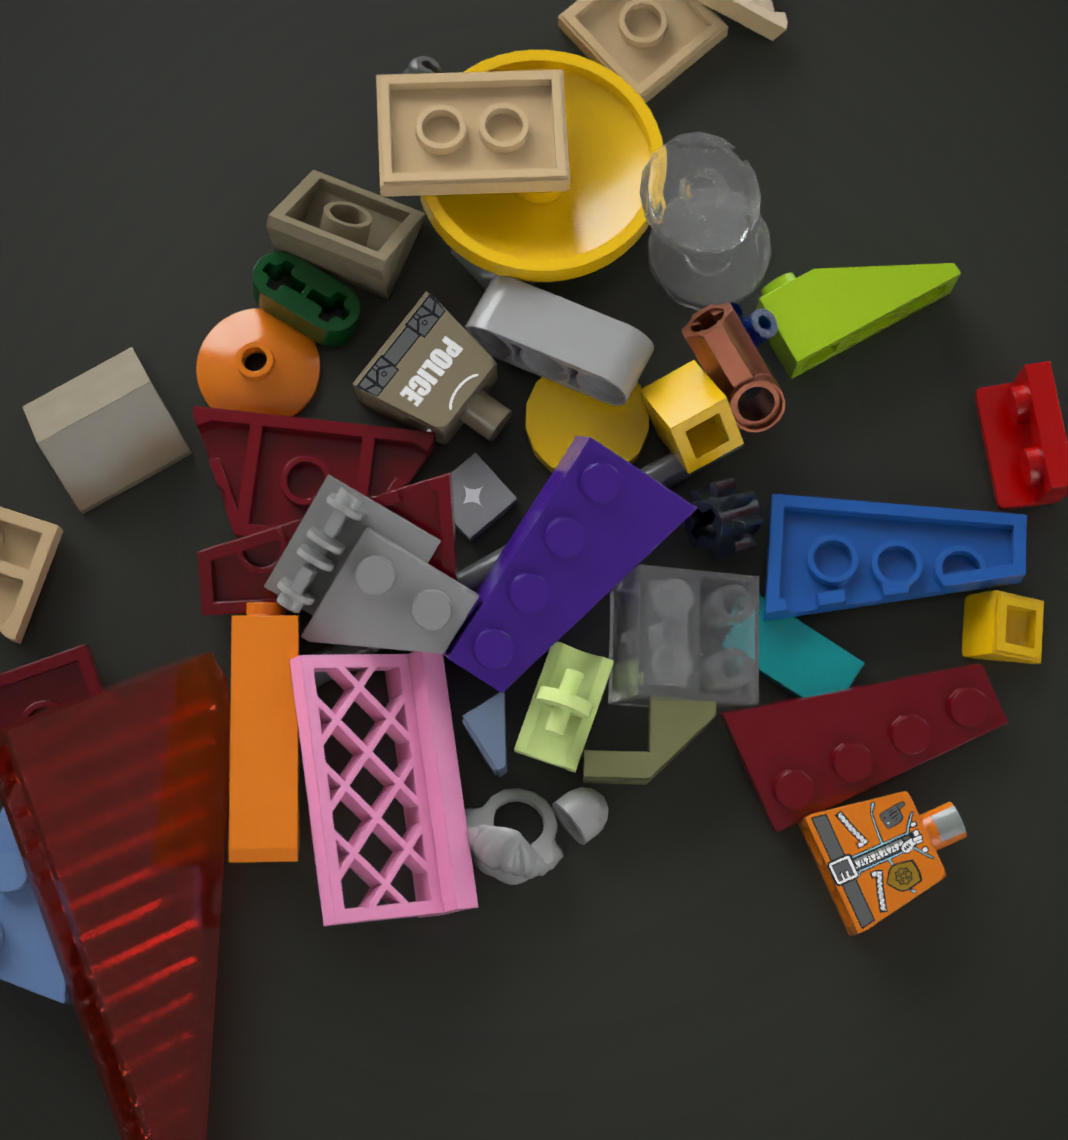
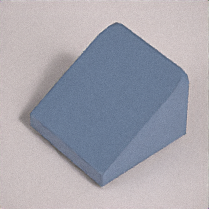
(488, 732)

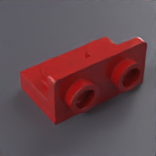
(1024, 439)

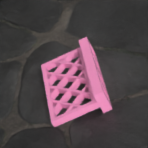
(423, 782)

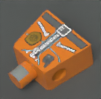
(879, 854)

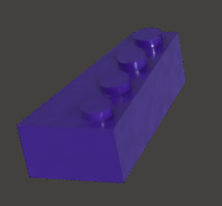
(564, 557)

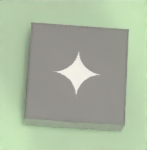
(478, 497)

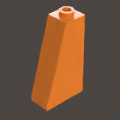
(264, 736)

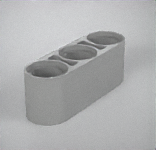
(560, 340)

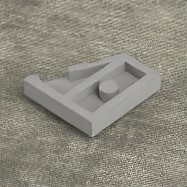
(390, 601)

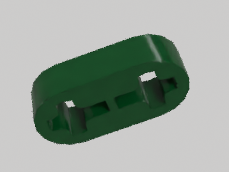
(308, 296)

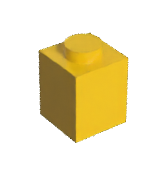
(691, 416)

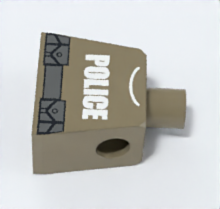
(433, 377)

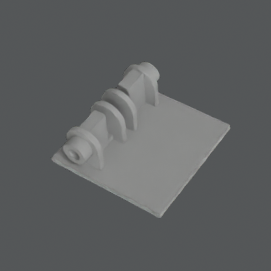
(327, 539)

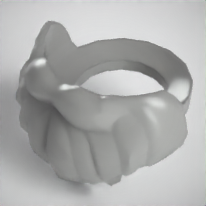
(504, 851)

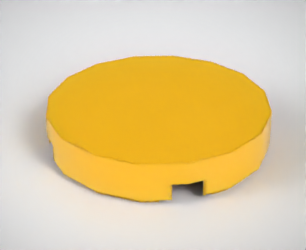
(560, 414)

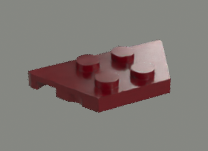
(277, 463)

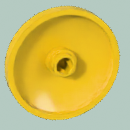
(569, 231)

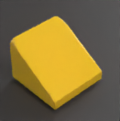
(1002, 627)

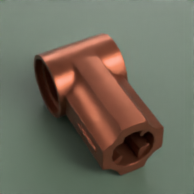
(735, 366)

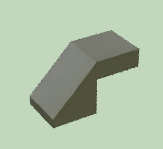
(670, 730)

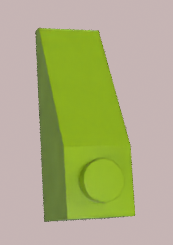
(843, 306)

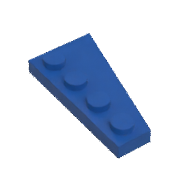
(875, 553)

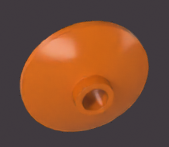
(280, 387)

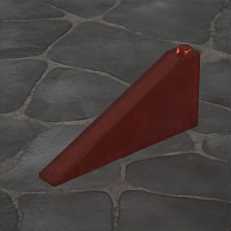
(125, 853)

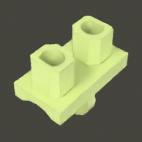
(564, 706)

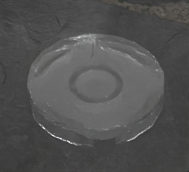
(699, 195)
(713, 279)

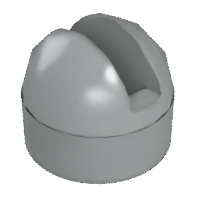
(582, 813)

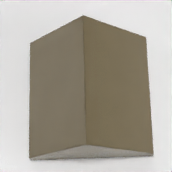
(346, 232)
(106, 431)

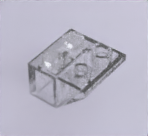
(684, 637)

